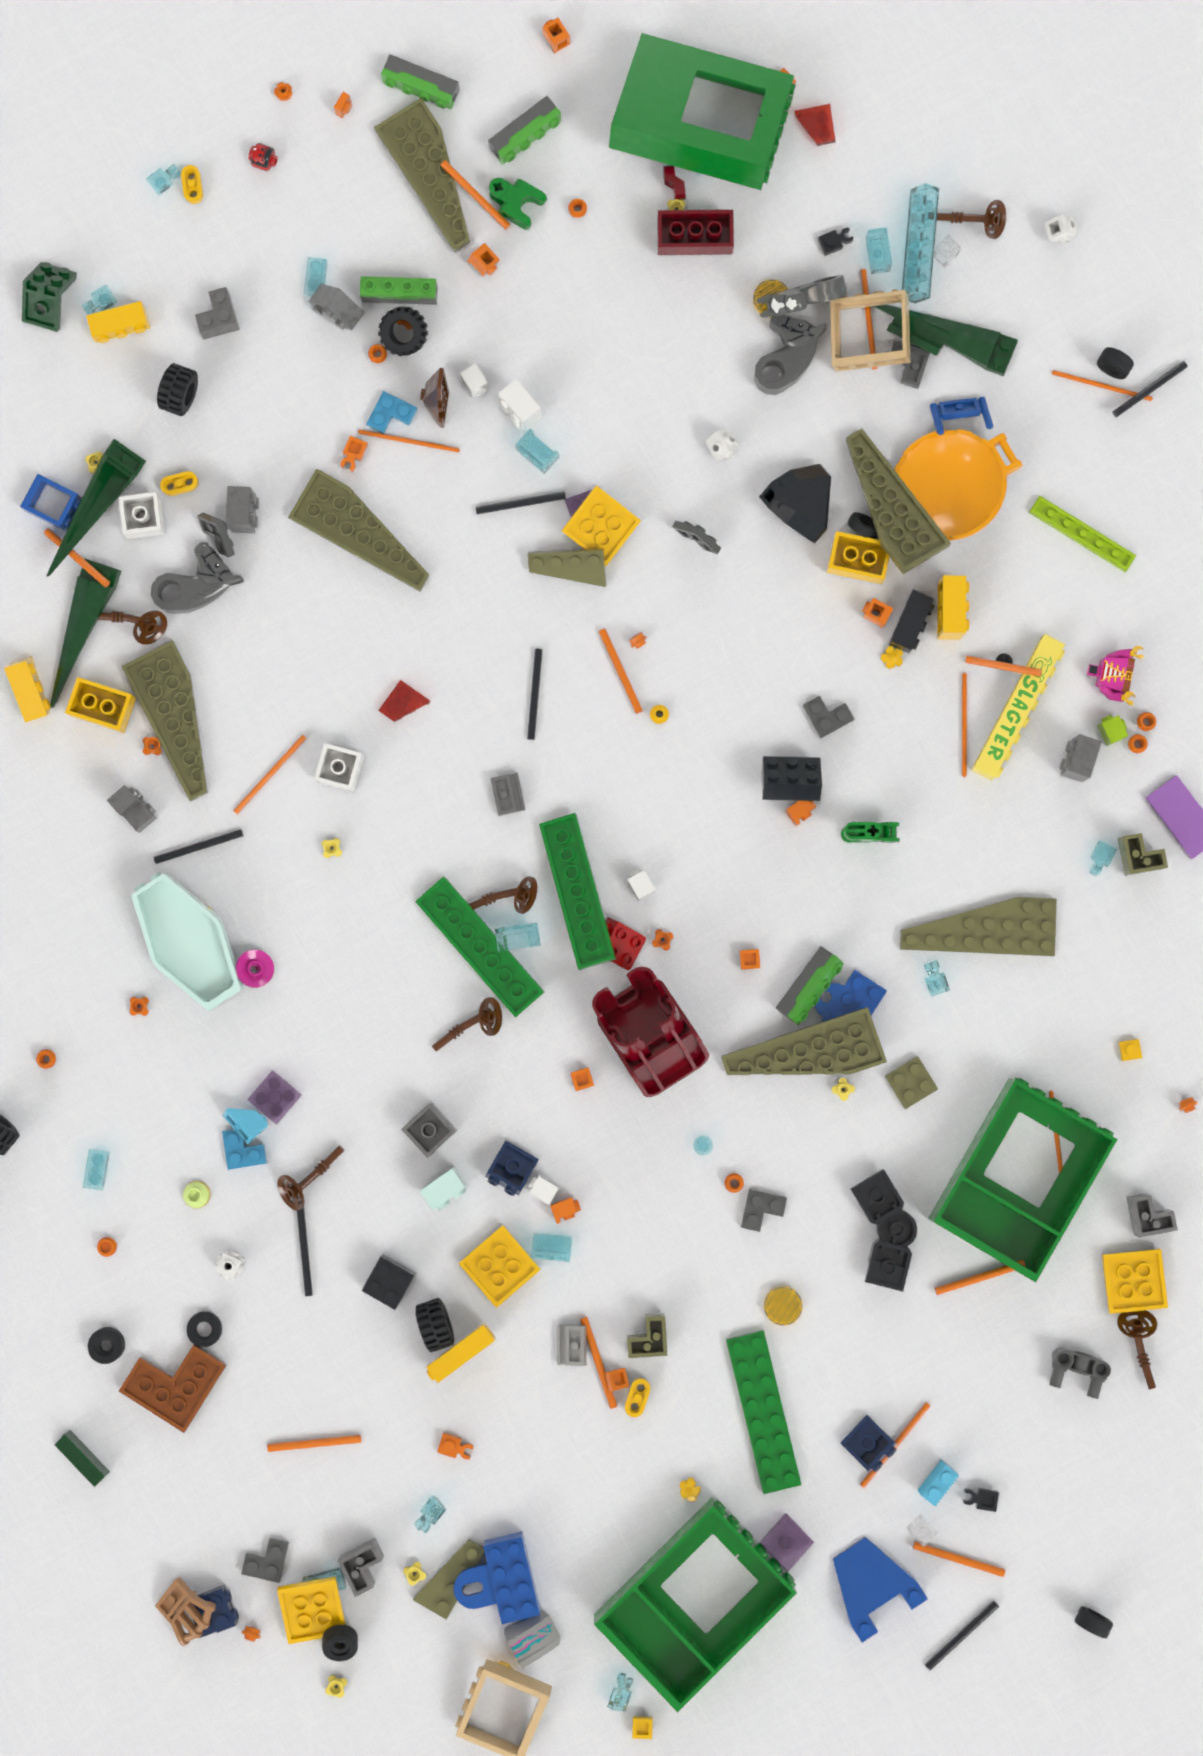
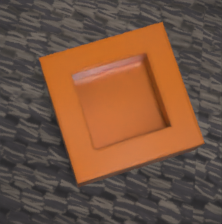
(343, 105)
(749, 959)
(582, 1079)
(617, 1379)

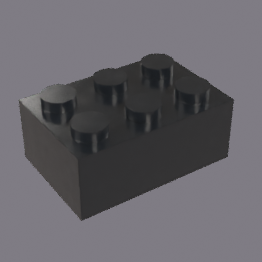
(791, 778)

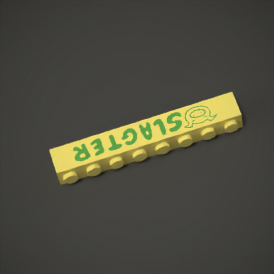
(1017, 708)

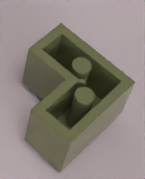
(1135, 858)
(653, 1342)

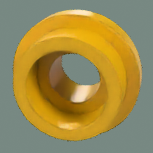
(659, 720)

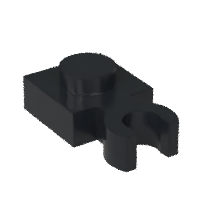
(832, 242)
(984, 1499)

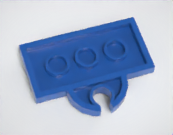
(854, 995)

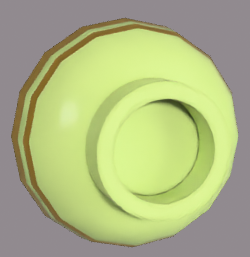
(196, 1194)

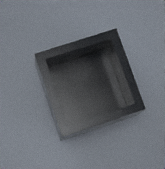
(388, 1281)

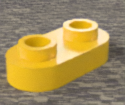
(192, 185)
(179, 481)
(638, 1397)

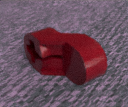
(674, 182)

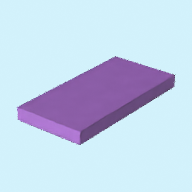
(1179, 814)

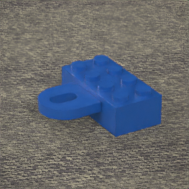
(505, 1580)

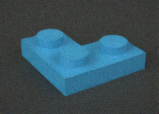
(388, 408)
(240, 1156)

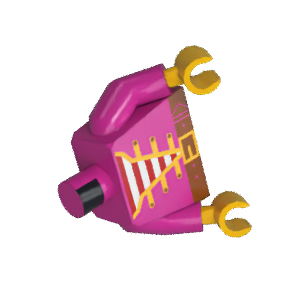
(1115, 674)

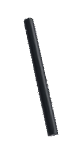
(1149, 389)
(520, 503)
(534, 694)
(198, 846)
(304, 1252)
(962, 1635)

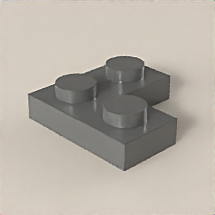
(913, 371)
(217, 529)
(697, 534)
(825, 721)
(758, 1204)
(271, 1565)

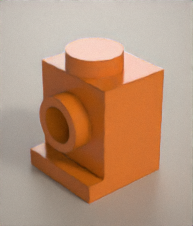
(562, 37)
(484, 260)
(883, 610)
(800, 810)
(565, 1209)

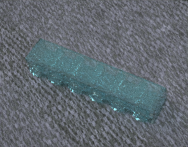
(920, 242)

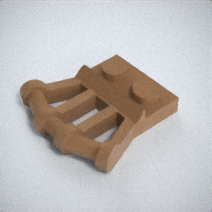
(175, 1602)

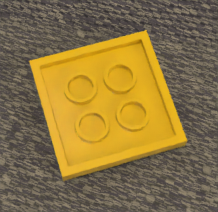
(601, 524)
(499, 1266)
(1134, 1281)
(310, 1608)

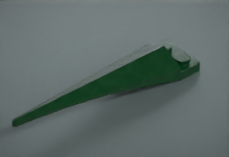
(980, 345)
(111, 477)
(86, 607)

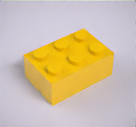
(857, 558)
(952, 607)
(100, 705)

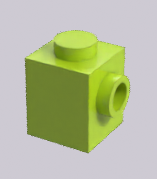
(1112, 729)

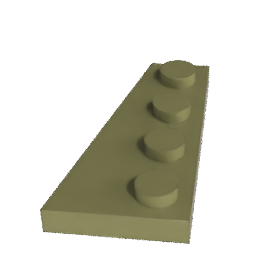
(573, 565)
(439, 1591)

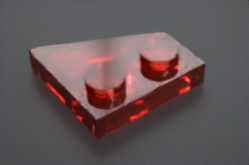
(818, 123)
(402, 702)

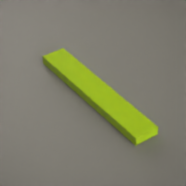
(1082, 534)

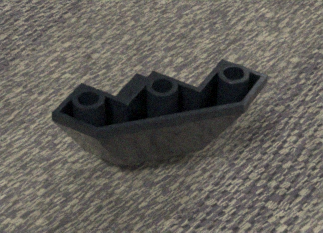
(801, 500)

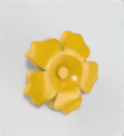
(892, 657)
(689, 1489)

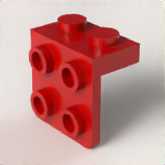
(625, 943)

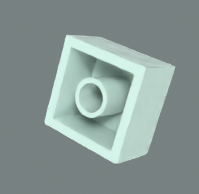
(443, 1188)

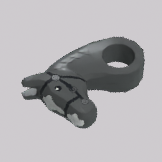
(798, 297)
(794, 359)
(197, 591)

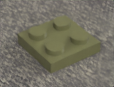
(911, 1082)

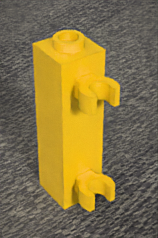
(460, 1353)

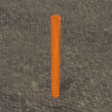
(1004, 666)

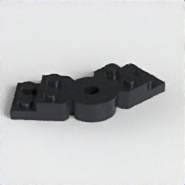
(890, 1253)

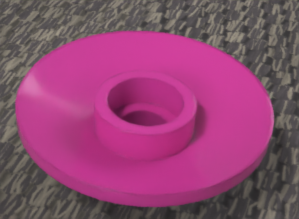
(261, 962)

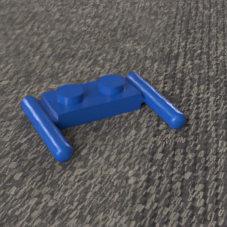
(960, 409)

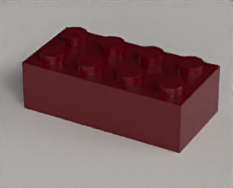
(695, 232)

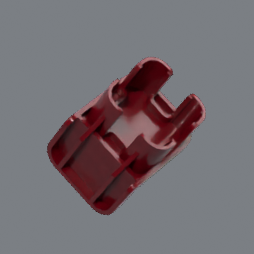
(649, 1032)

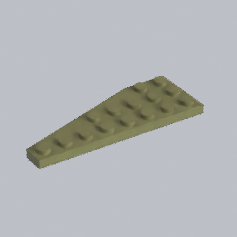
(418, 150)
(898, 517)
(344, 519)
(169, 703)
(1005, 927)
(827, 1048)

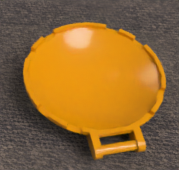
(958, 479)

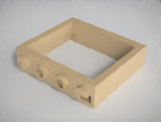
(871, 360)
(513, 1679)

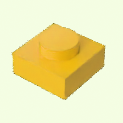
(1130, 1050)
(642, 1727)

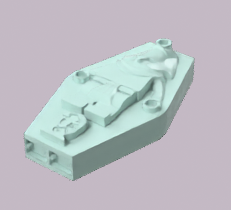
(186, 941)

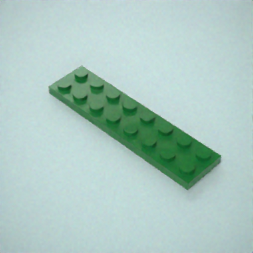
(577, 891)
(479, 946)
(763, 1412)

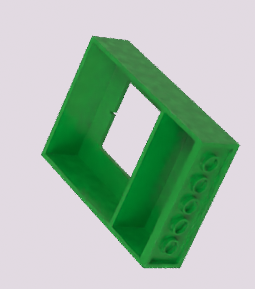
(655, 98)
(998, 1218)
(658, 1632)

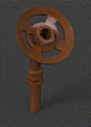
(988, 219)
(146, 623)
(521, 895)
(484, 1017)
(297, 1188)
(1135, 1332)

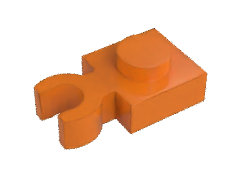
(354, 451)
(451, 1445)

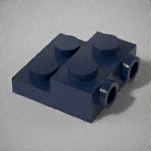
(511, 1168)
(869, 1444)
(224, 1615)

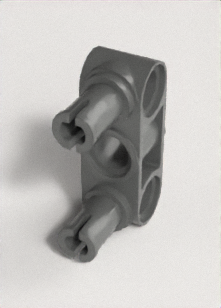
(1081, 1364)

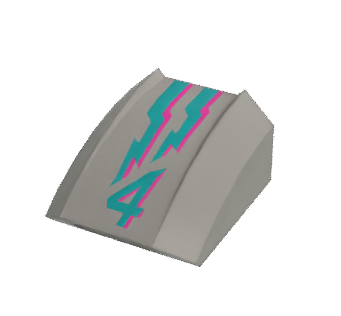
(532, 1638)

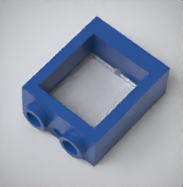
(51, 502)

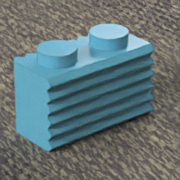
(938, 1483)

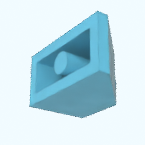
(246, 1123)

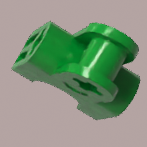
(513, 198)
(883, 832)

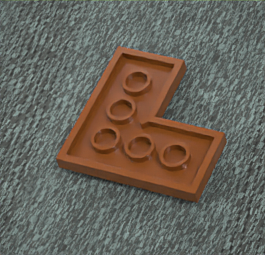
(175, 1397)

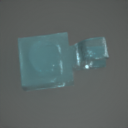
(161, 179)
(101, 299)
(1102, 856)
(936, 982)
(431, 1513)
(620, 1696)

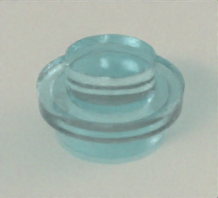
(703, 1145)

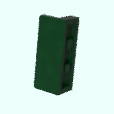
(921, 333)
(82, 1458)

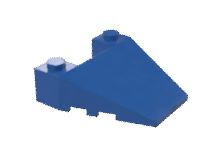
(869, 1581)

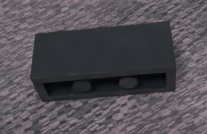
(912, 621)

